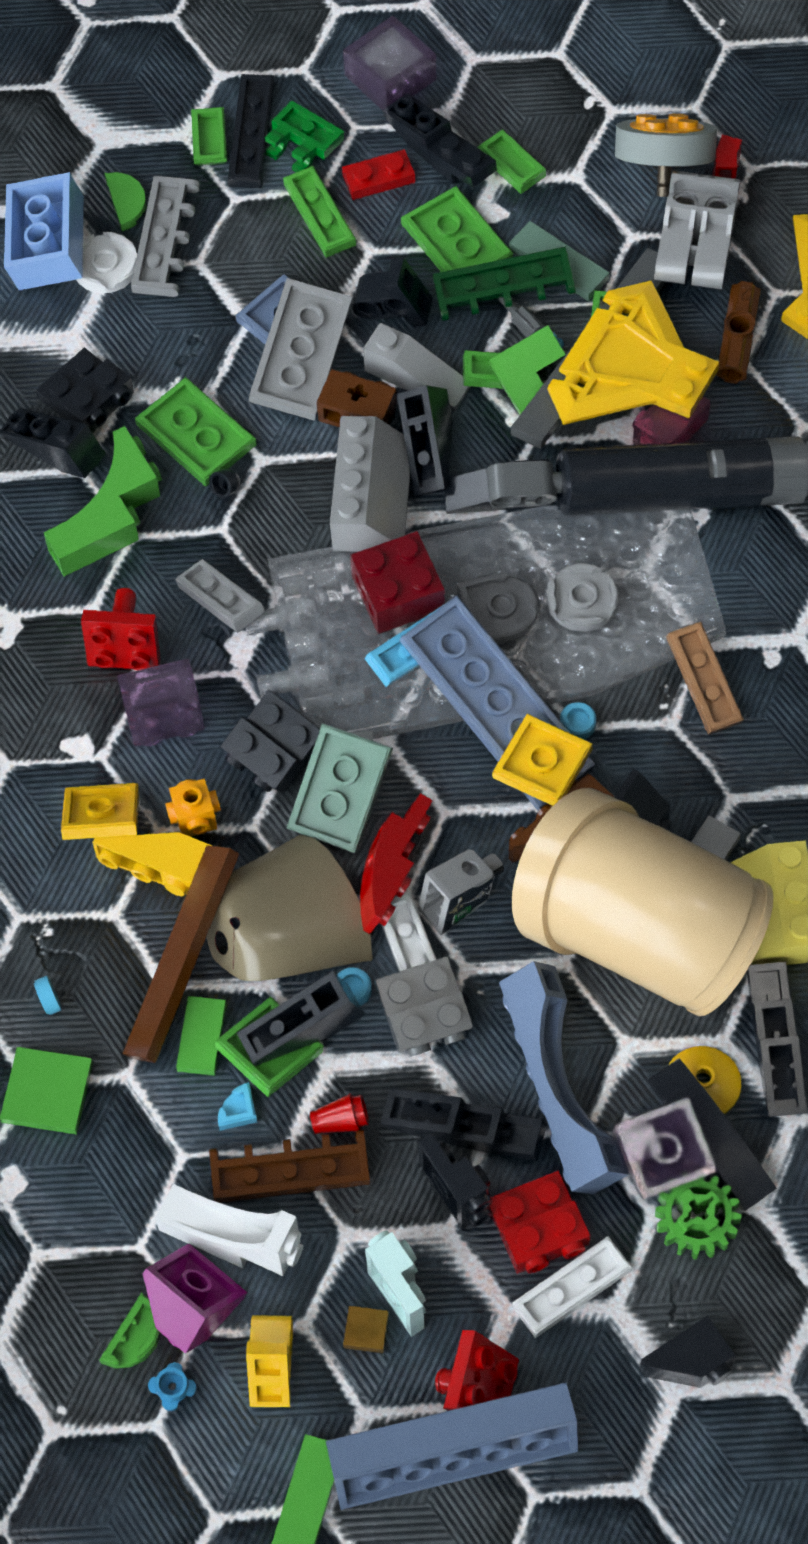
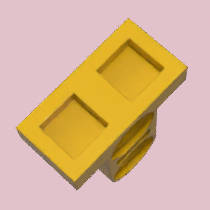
(269, 1360)

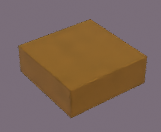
(366, 1329)

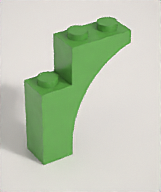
(110, 517)

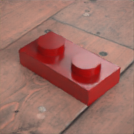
(378, 174)

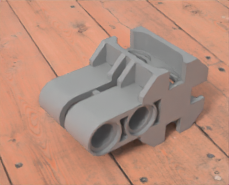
(697, 229)

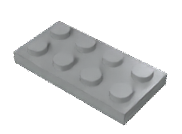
(300, 348)

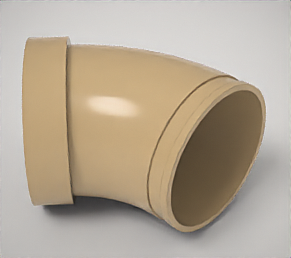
(639, 901)

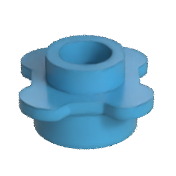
(160, 1386)

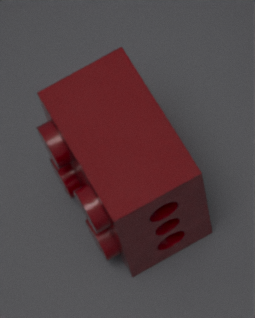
(397, 582)

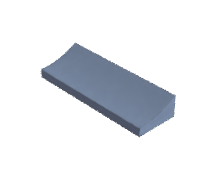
(453, 1445)

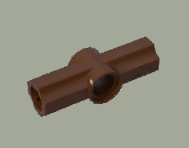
(739, 318)

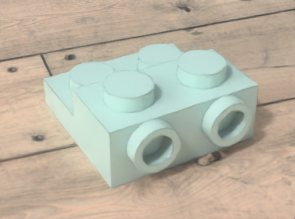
(393, 1272)

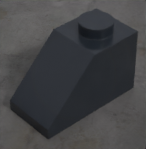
(645, 800)
(691, 1357)

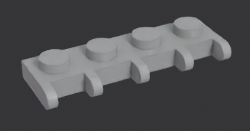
(161, 235)

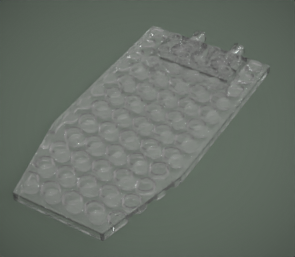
(329, 630)

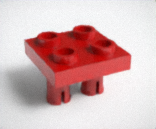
(121, 636)

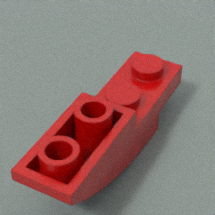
(388, 863)

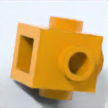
(193, 807)

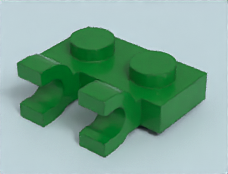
(307, 130)

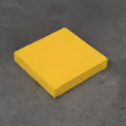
(542, 760)
(100, 811)

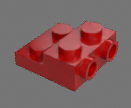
(539, 1223)

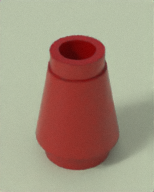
(340, 1115)

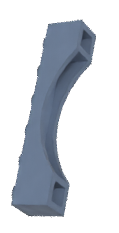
(537, 1011)

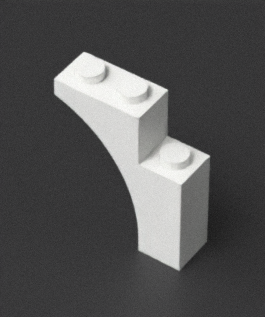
(231, 1232)

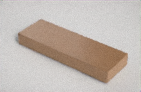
(704, 678)

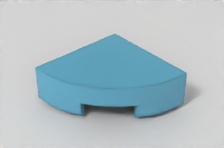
(237, 1109)

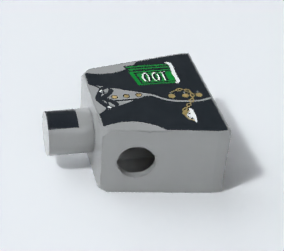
(457, 888)

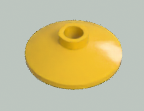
(724, 1074)

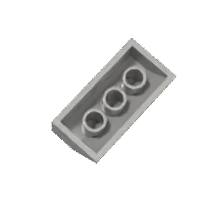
(369, 484)

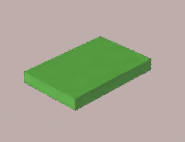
(454, 232)
(195, 431)

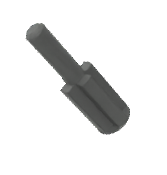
(523, 318)

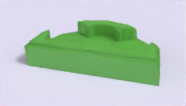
(127, 198)
(134, 1339)

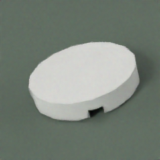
(107, 262)

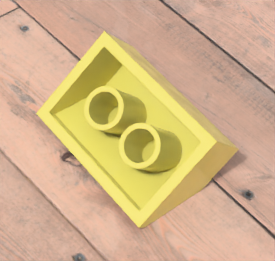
(786, 871)

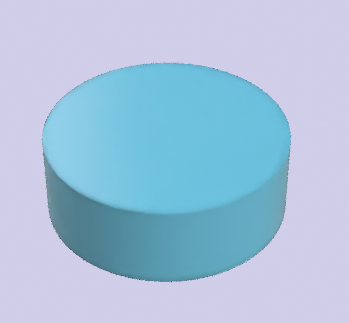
(579, 719)
(358, 982)
(47, 995)

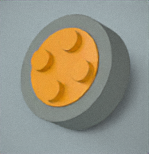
(665, 144)

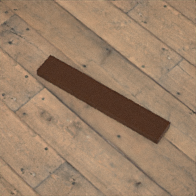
(180, 954)

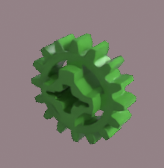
(709, 1228)

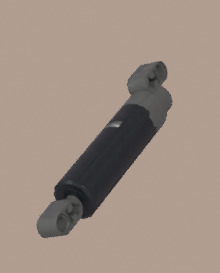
(658, 477)

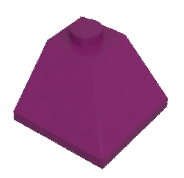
(189, 1297)

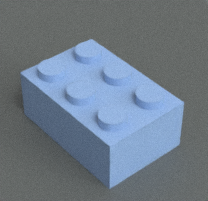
(44, 231)

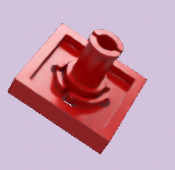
(479, 1373)

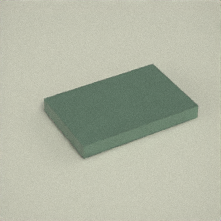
(339, 788)

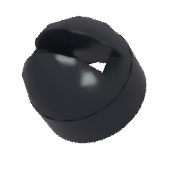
(221, 479)

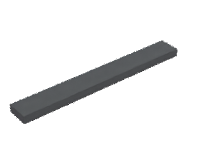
(540, 415)

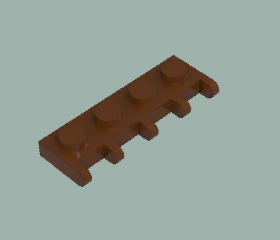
(289, 1171)

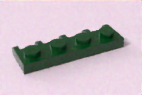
(503, 279)

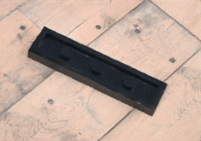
(250, 131)

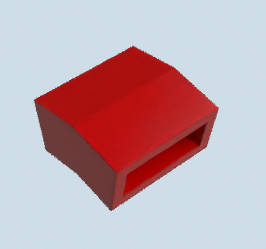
(727, 157)

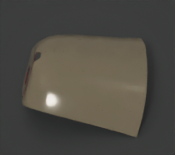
(292, 915)

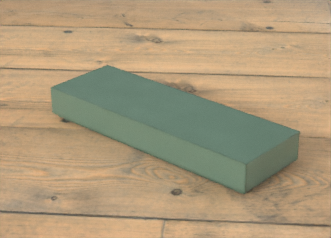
(585, 273)

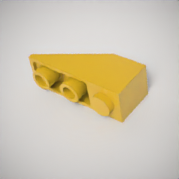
(154, 857)

